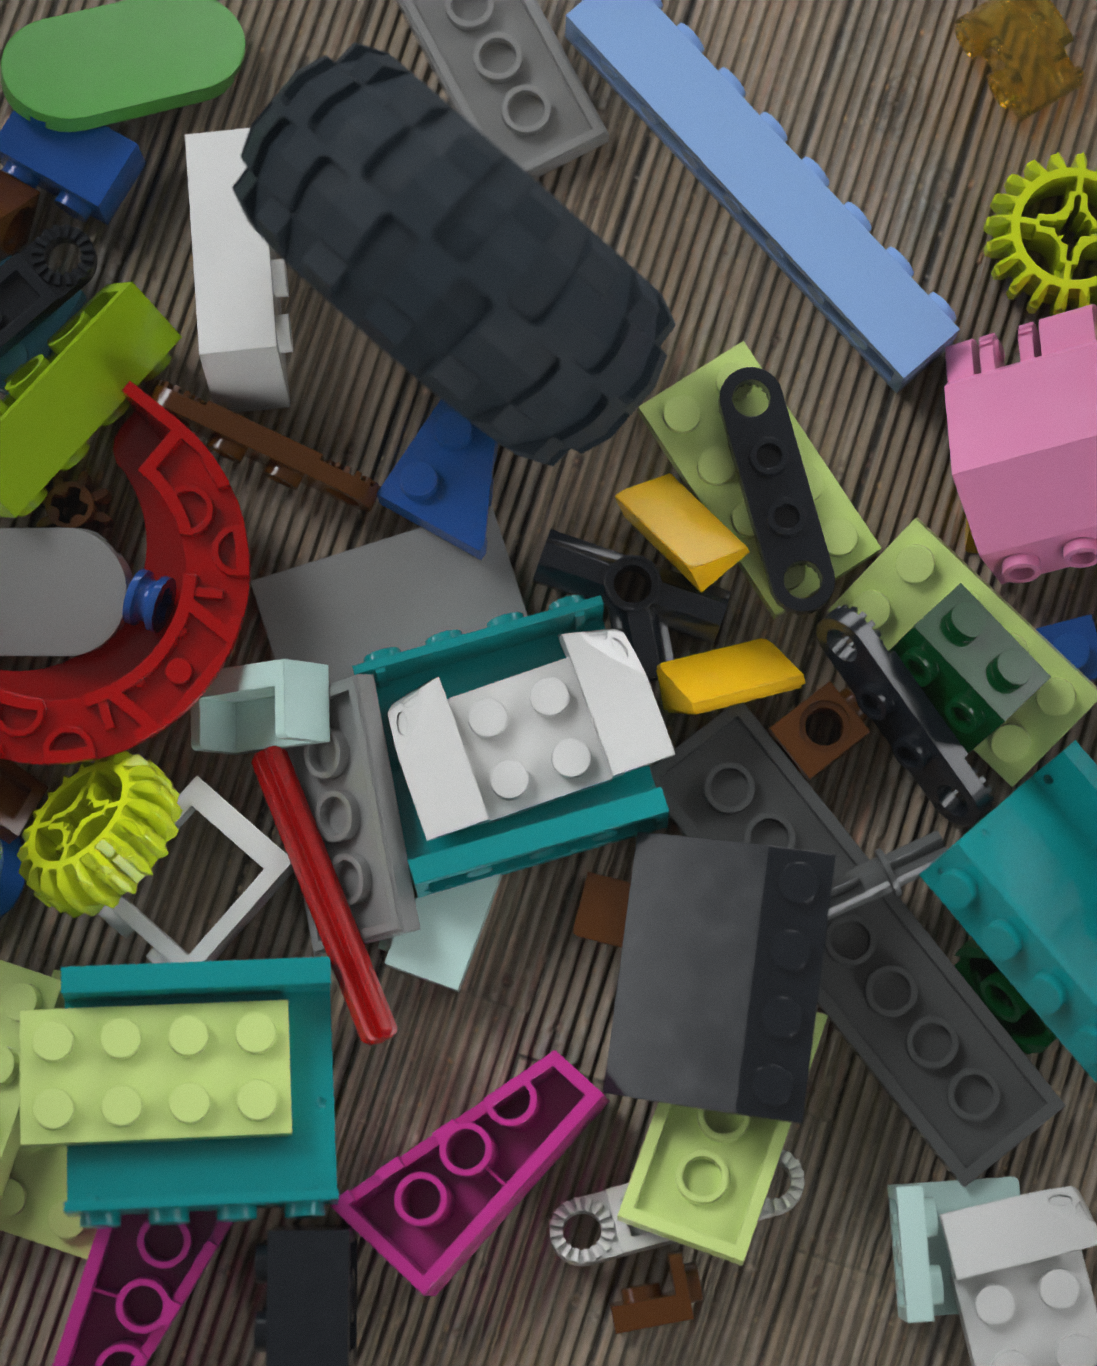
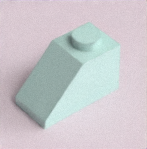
(448, 934)

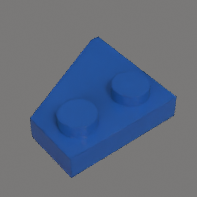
(445, 480)

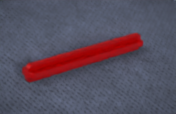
(324, 896)

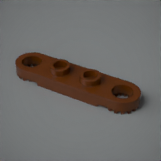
(284, 458)

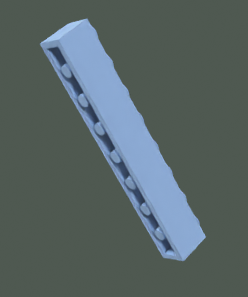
(765, 184)

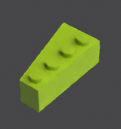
(76, 389)

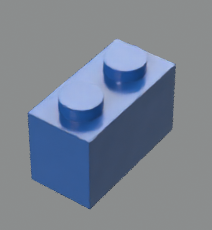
(83, 168)

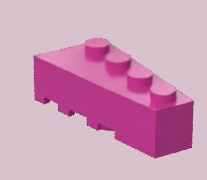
(468, 1176)
(136, 1288)

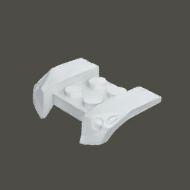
(528, 735)
(1024, 1279)

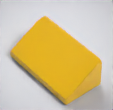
(681, 529)
(726, 677)

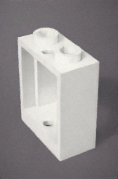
(276, 865)

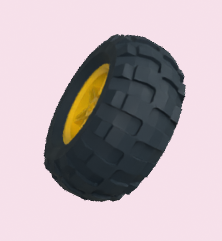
(451, 256)

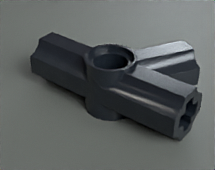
(671, 604)

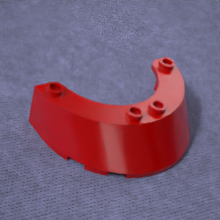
(142, 677)

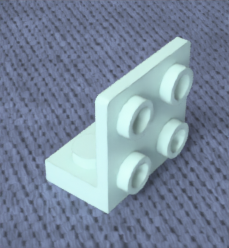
(920, 1244)

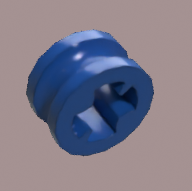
(149, 600)

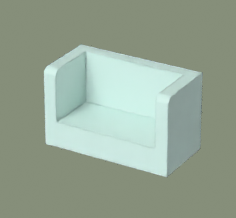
(263, 707)

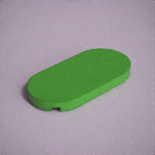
(121, 62)

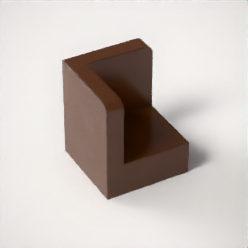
(603, 910)

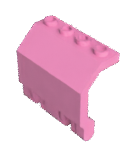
(1028, 445)

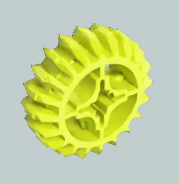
(1041, 234)
(99, 834)

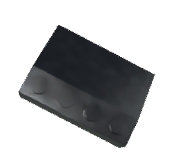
(720, 975)

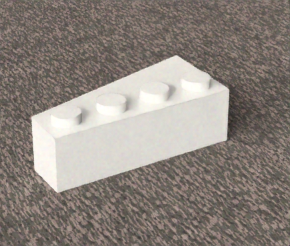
(235, 283)

